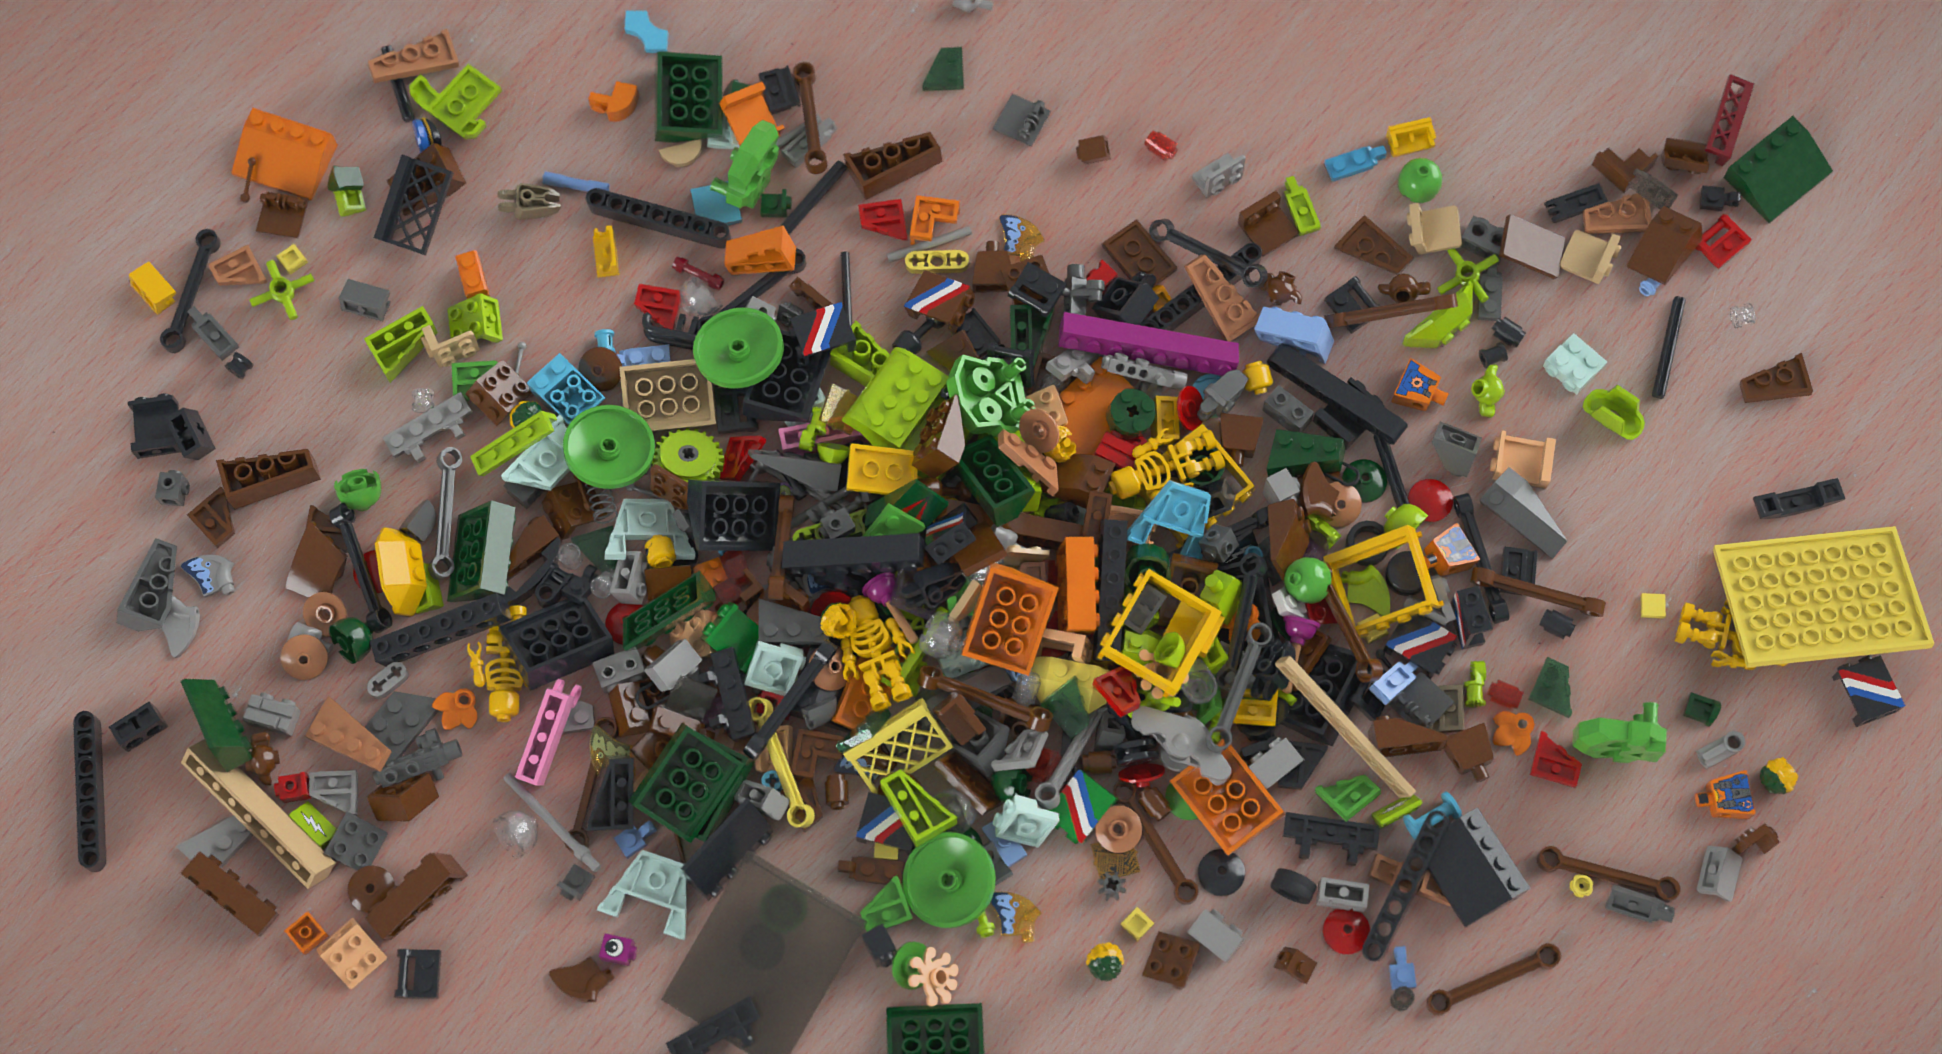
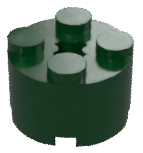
(1136, 402)
(1145, 557)

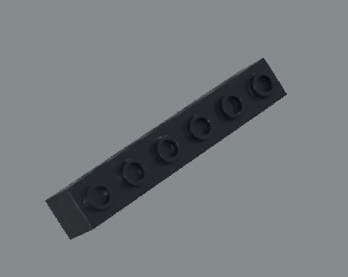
(1110, 581)
(441, 630)

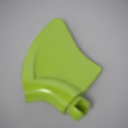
(1368, 589)

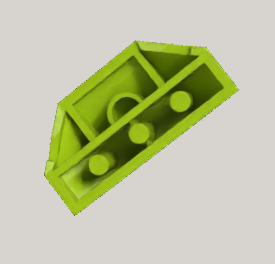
(1443, 323)

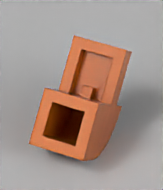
(619, 104)

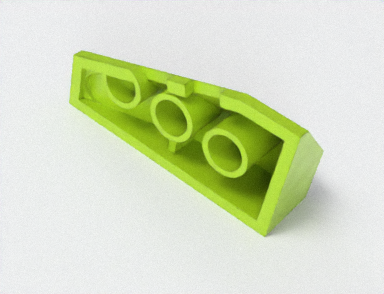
(1133, 643)

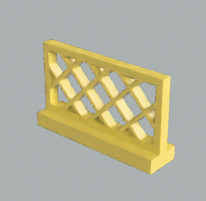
(893, 726)

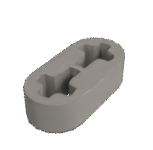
(384, 676)

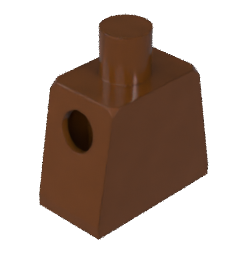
(987, 269)
(1239, 435)
(1470, 751)

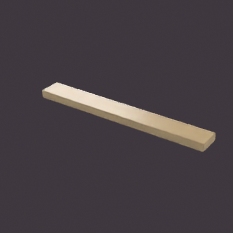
(1345, 727)

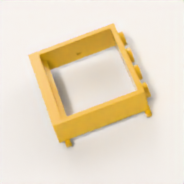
(1232, 467)
(1376, 546)
(1192, 649)

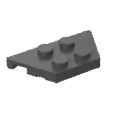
(401, 720)

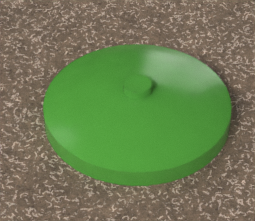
(738, 348)
(608, 446)
(949, 880)

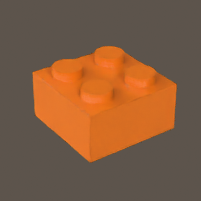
(712, 571)
(306, 933)

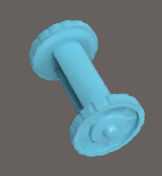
(1448, 807)

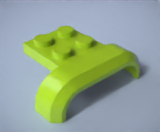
(459, 102)

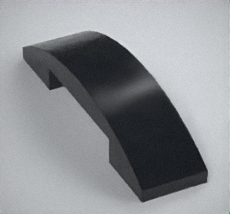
(1799, 500)
(550, 556)

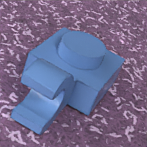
(632, 840)
(1401, 972)

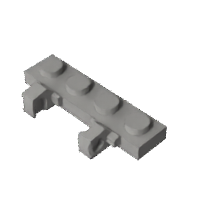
(1073, 363)
(442, 417)

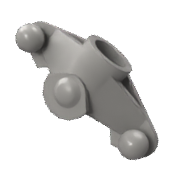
(1182, 743)

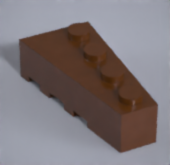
(892, 163)
(266, 476)
(231, 894)
(414, 894)

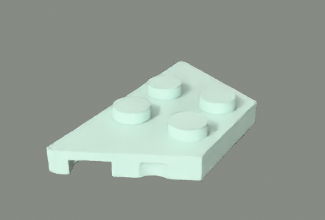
(541, 463)

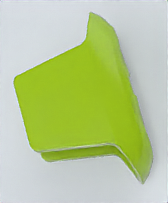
(1601, 402)

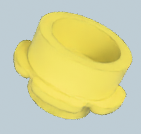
(1581, 879)

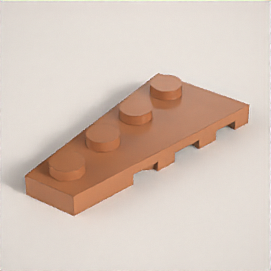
(421, 58)
(1225, 305)
(344, 734)

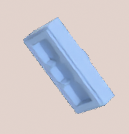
(1009, 851)

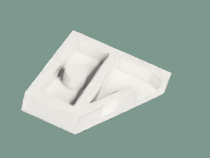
(1288, 605)

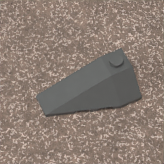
(806, 469)
(1520, 507)
(150, 593)
(990, 679)

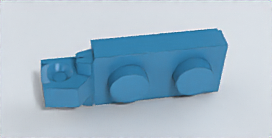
(1354, 162)

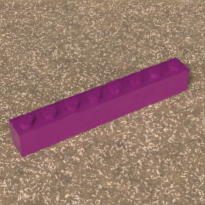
(1148, 343)

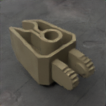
(530, 201)

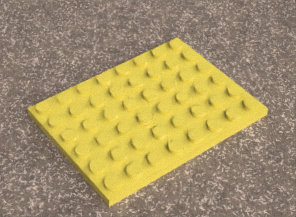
(1822, 597)

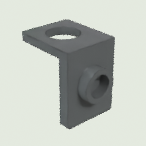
(1002, 871)

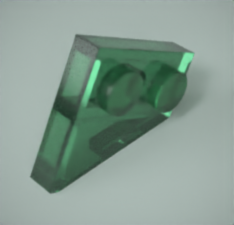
(594, 546)

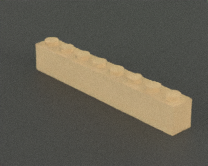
(260, 816)

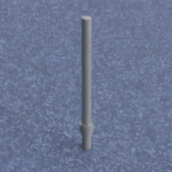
(581, 852)

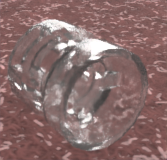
(601, 584)

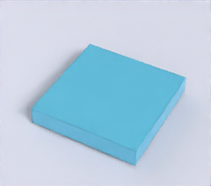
(714, 206)

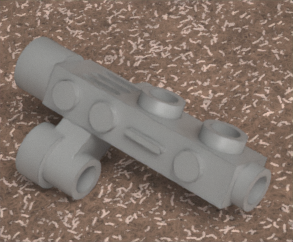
(1141, 370)

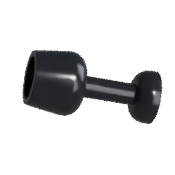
(911, 341)

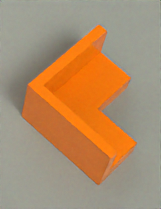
(927, 212)

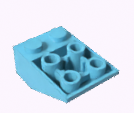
(564, 389)

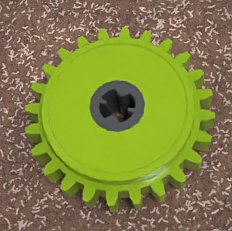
(689, 455)

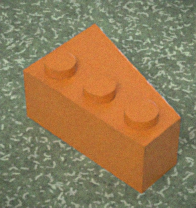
(761, 252)

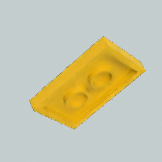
(879, 469)

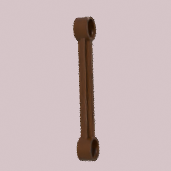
(810, 118)
(1391, 310)
(785, 516)
(1586, 605)
(1352, 637)
(1036, 717)
(588, 790)
(1157, 844)
(1608, 874)
(1494, 979)

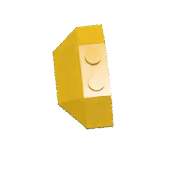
(400, 570)

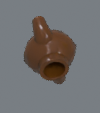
(1281, 288)
(1404, 288)
(263, 756)

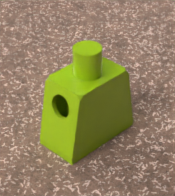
(1222, 593)

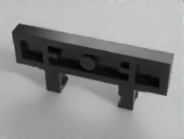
(736, 712)
(1311, 829)
(731, 1021)

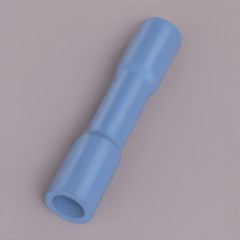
(561, 181)

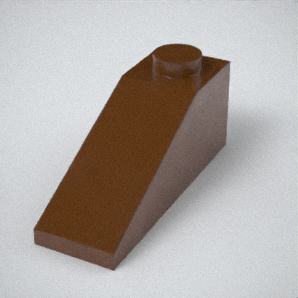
(531, 544)

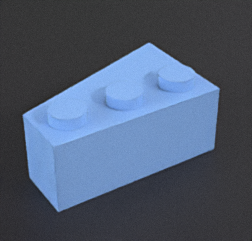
(1296, 331)

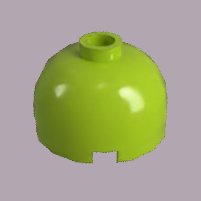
(1404, 515)

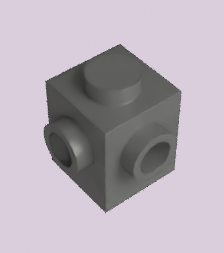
(172, 488)
(836, 524)
(1218, 543)

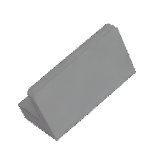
(1719, 872)

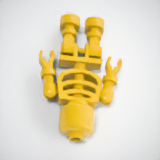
(1128, 482)
(1715, 633)
(876, 635)
(503, 700)

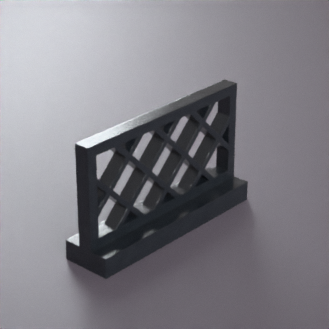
(396, 199)

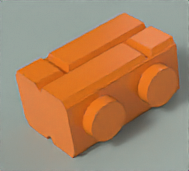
(472, 274)

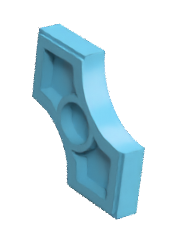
(638, 24)

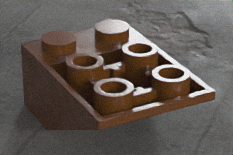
(441, 157)
(940, 440)
(628, 715)

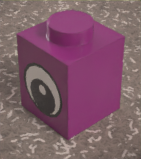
(617, 949)

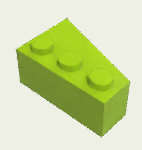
(399, 342)
(916, 809)

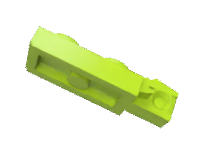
(1301, 207)

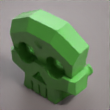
(750, 167)
(989, 394)
(1623, 740)

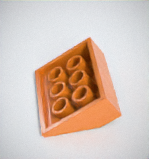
(286, 153)
(1087, 407)
(1077, 586)
(1009, 619)
(1233, 810)

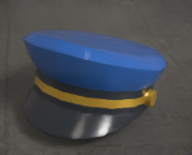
(425, 133)

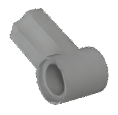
(1720, 750)

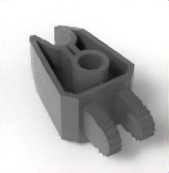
(1222, 395)

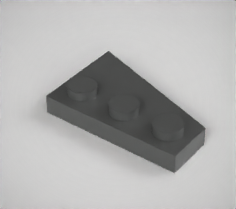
(788, 626)

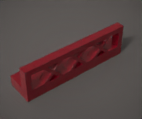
(1734, 119)

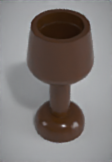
(960, 491)

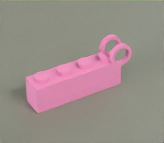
(547, 733)

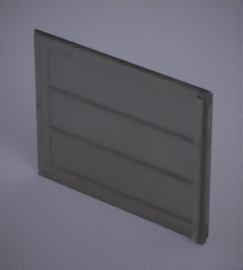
(769, 943)

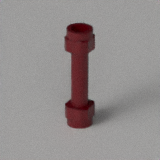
(681, 265)

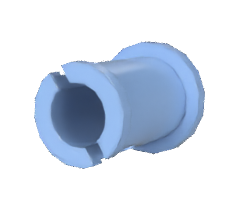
(1648, 287)

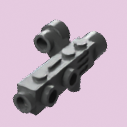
(1080, 289)
(429, 756)

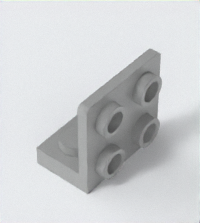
(1219, 174)

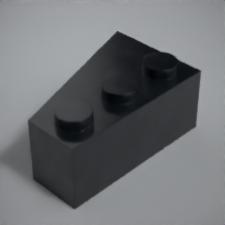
(610, 799)

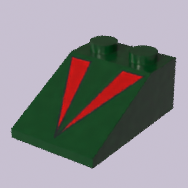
(912, 499)

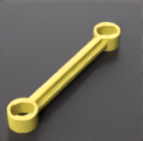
(782, 768)

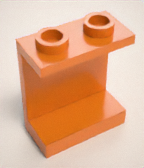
(746, 109)

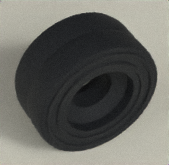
(1293, 886)

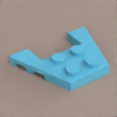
(1177, 509)

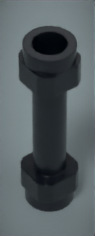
(798, 490)

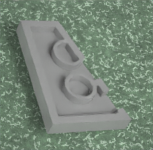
(219, 840)

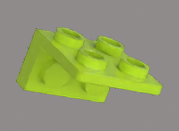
(477, 315)

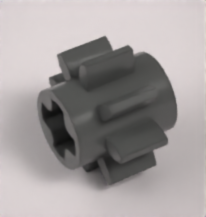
(1114, 880)

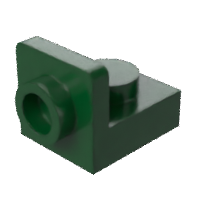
(776, 204)

